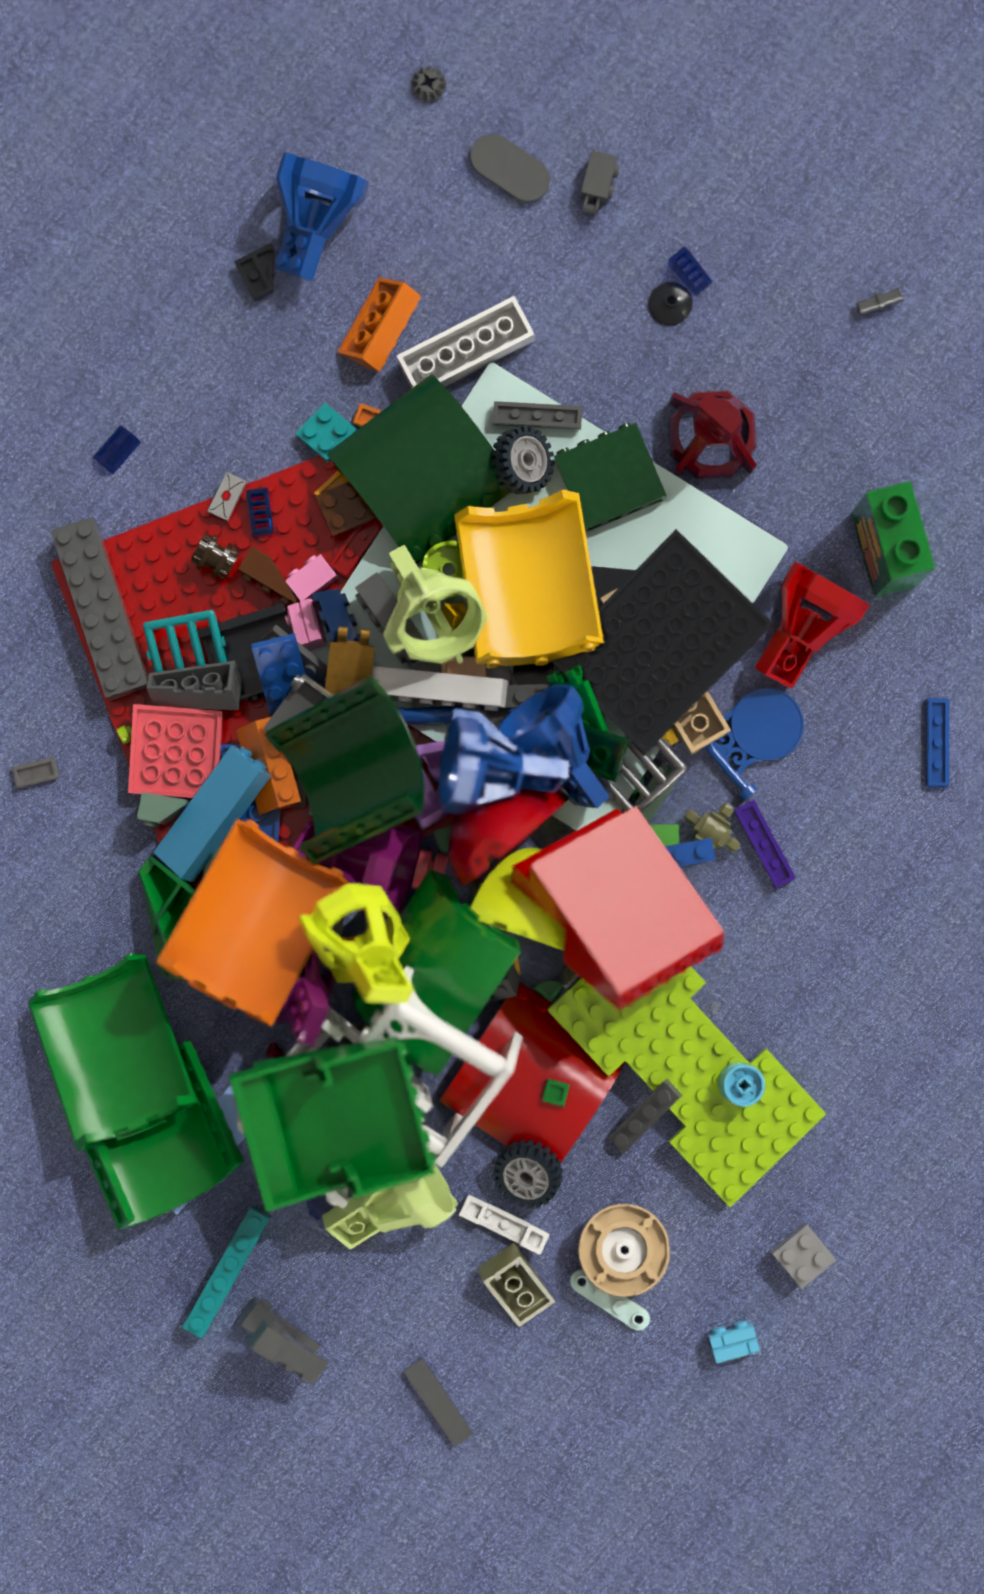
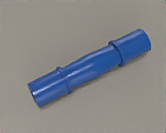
(429, 715)

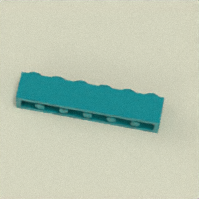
(227, 1272)

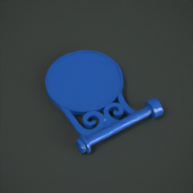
(765, 727)

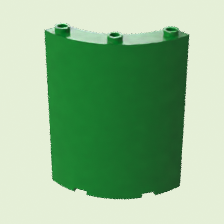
(453, 964)
(112, 1053)

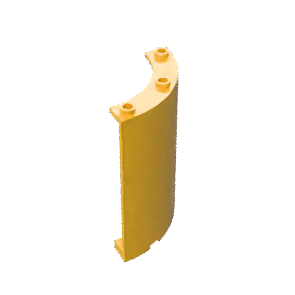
(531, 580)

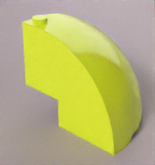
(510, 910)

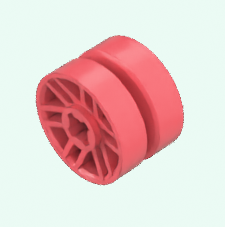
(425, 863)

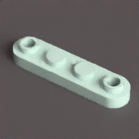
(618, 1306)

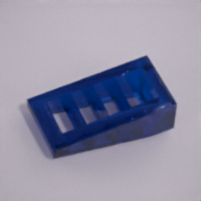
(690, 259)
(252, 513)

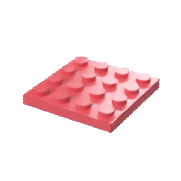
(173, 749)

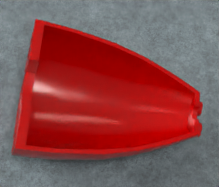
(496, 828)

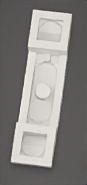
(504, 1224)

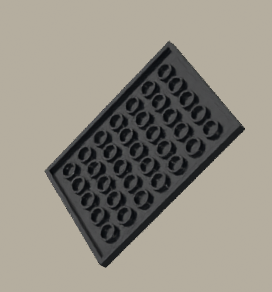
(666, 640)

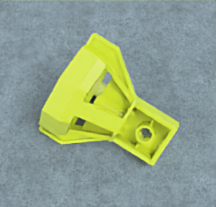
(371, 957)

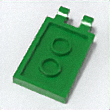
(591, 712)

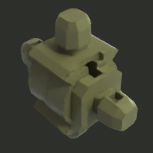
(714, 827)

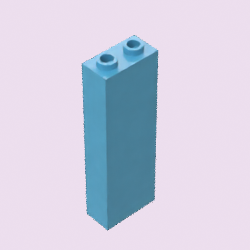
(212, 813)

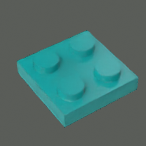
(324, 431)

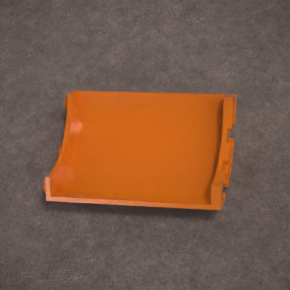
(243, 923)

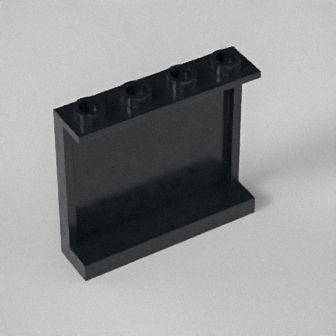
(238, 636)

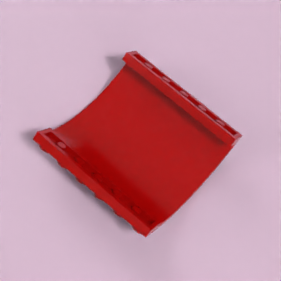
(544, 1054)

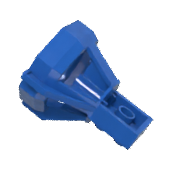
(309, 219)
(557, 735)
(482, 757)

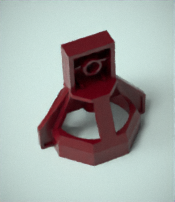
(715, 423)

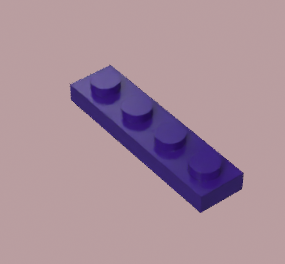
(764, 844)

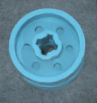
(748, 1093)

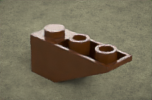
(261, 569)

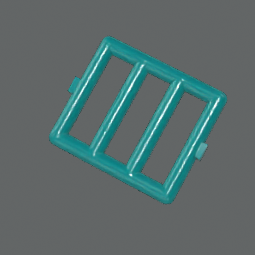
(189, 620)

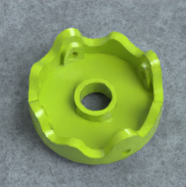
(441, 554)

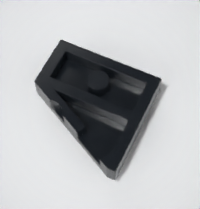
(258, 271)

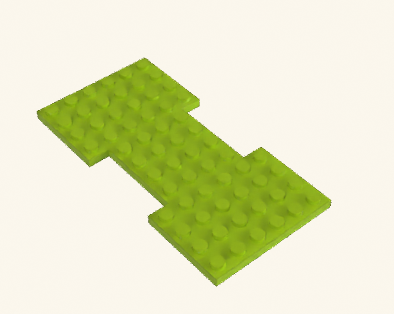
(674, 1040)

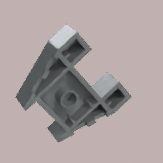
(281, 1341)

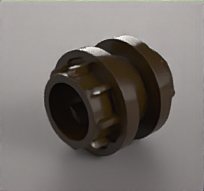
(214, 556)

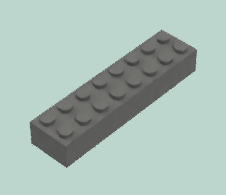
(100, 608)

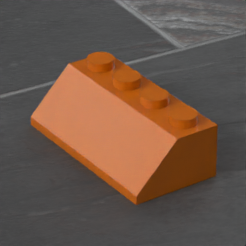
(379, 323)
(282, 787)

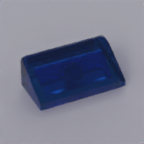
(116, 449)

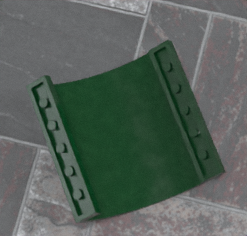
(420, 466)
(353, 766)

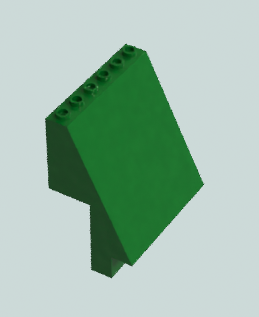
(332, 1122)

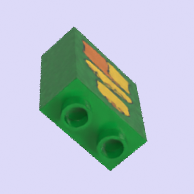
(892, 539)

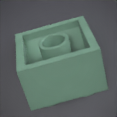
(159, 809)

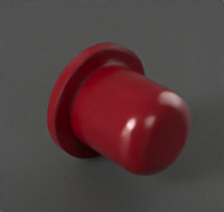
(274, 1051)

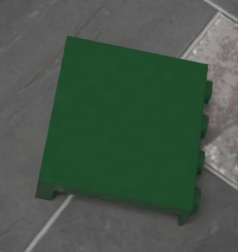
(611, 475)

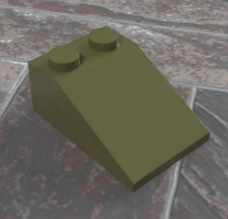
(515, 1285)

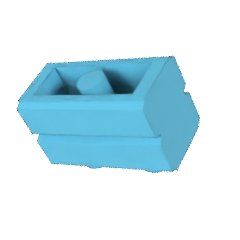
(733, 1342)

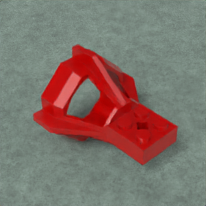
(803, 629)

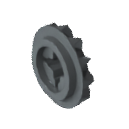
(424, 92)

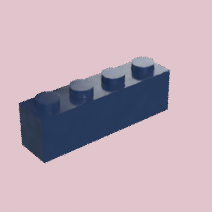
(334, 613)

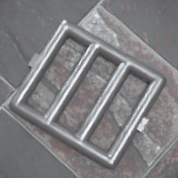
(665, 782)

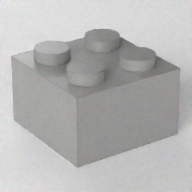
(803, 1255)

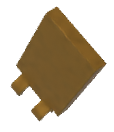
(348, 661)

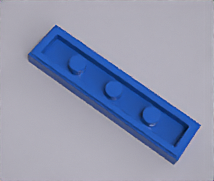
(937, 742)

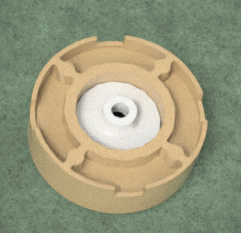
(645, 1255)

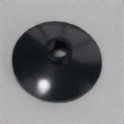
(670, 313)

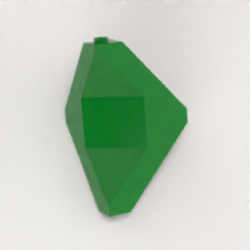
(165, 901)

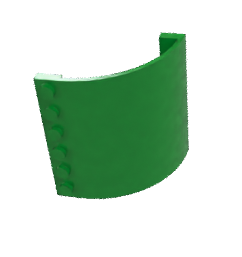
(170, 1161)

